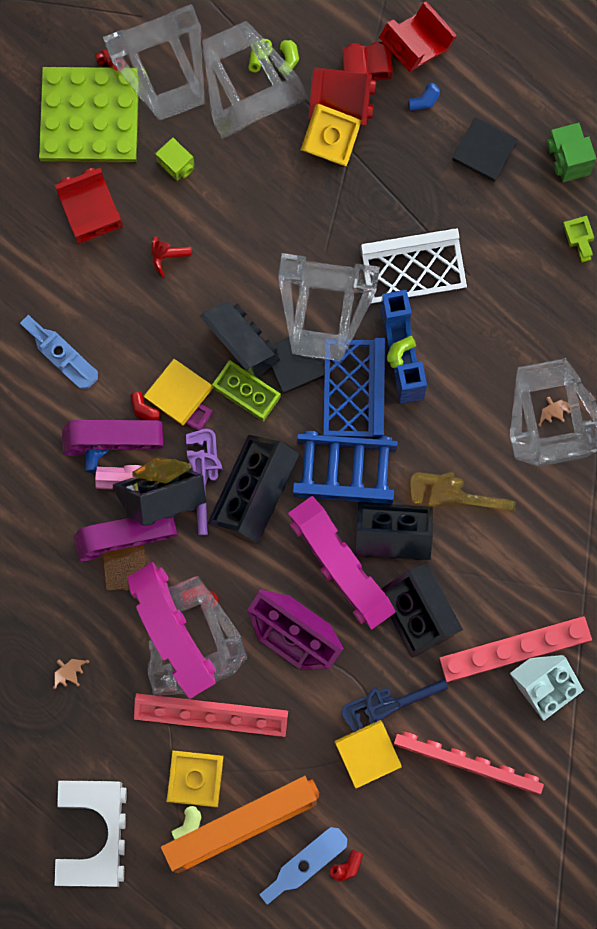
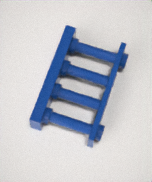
(331, 488)

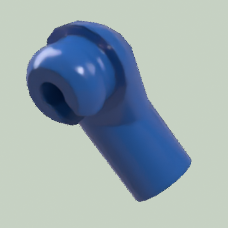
(427, 100)
(92, 458)

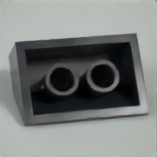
(241, 338)
(155, 500)
(394, 531)
(421, 610)

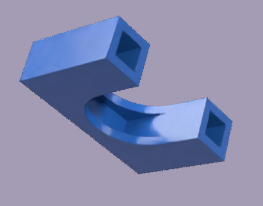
(396, 320)

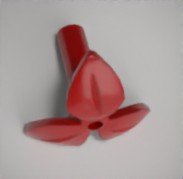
(162, 250)

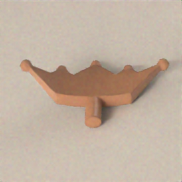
(554, 410)
(68, 672)

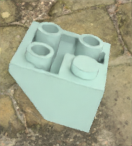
(547, 683)

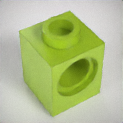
(175, 159)

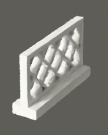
(416, 244)

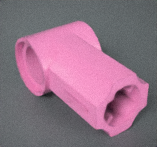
(110, 475)

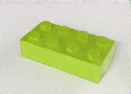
(246, 391)

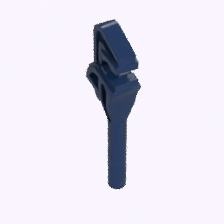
(380, 705)

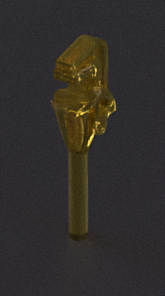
(447, 491)

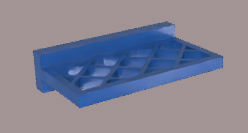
(376, 391)

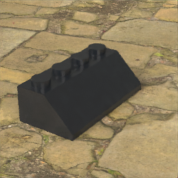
(253, 488)

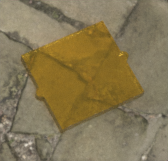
(161, 470)

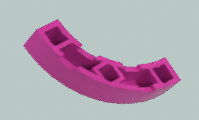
(340, 563)
(168, 630)

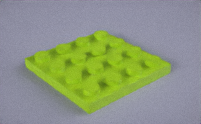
(88, 116)

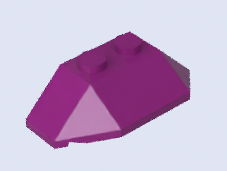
(294, 631)

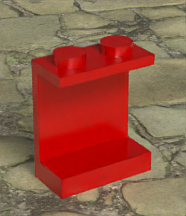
(418, 37)
(343, 92)
(88, 205)

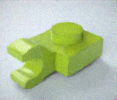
(579, 234)

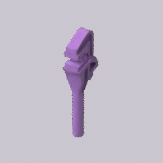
(205, 464)

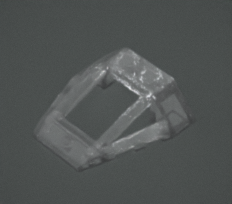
(153, 33)
(259, 105)
(326, 277)
(555, 449)
(230, 651)

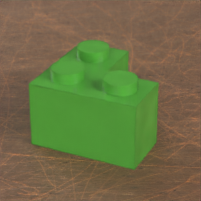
(572, 152)

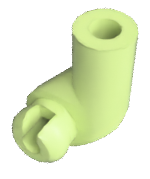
(191, 822)

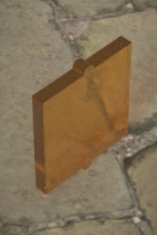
(121, 564)

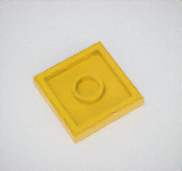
(331, 135)
(178, 392)
(368, 754)
(195, 779)

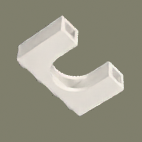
(105, 867)

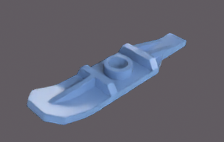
(69, 362)
(315, 854)

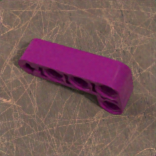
(111, 435)
(120, 534)

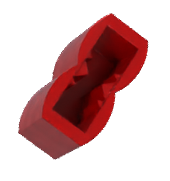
(368, 59)

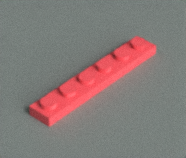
(515, 649)
(210, 715)
(478, 766)

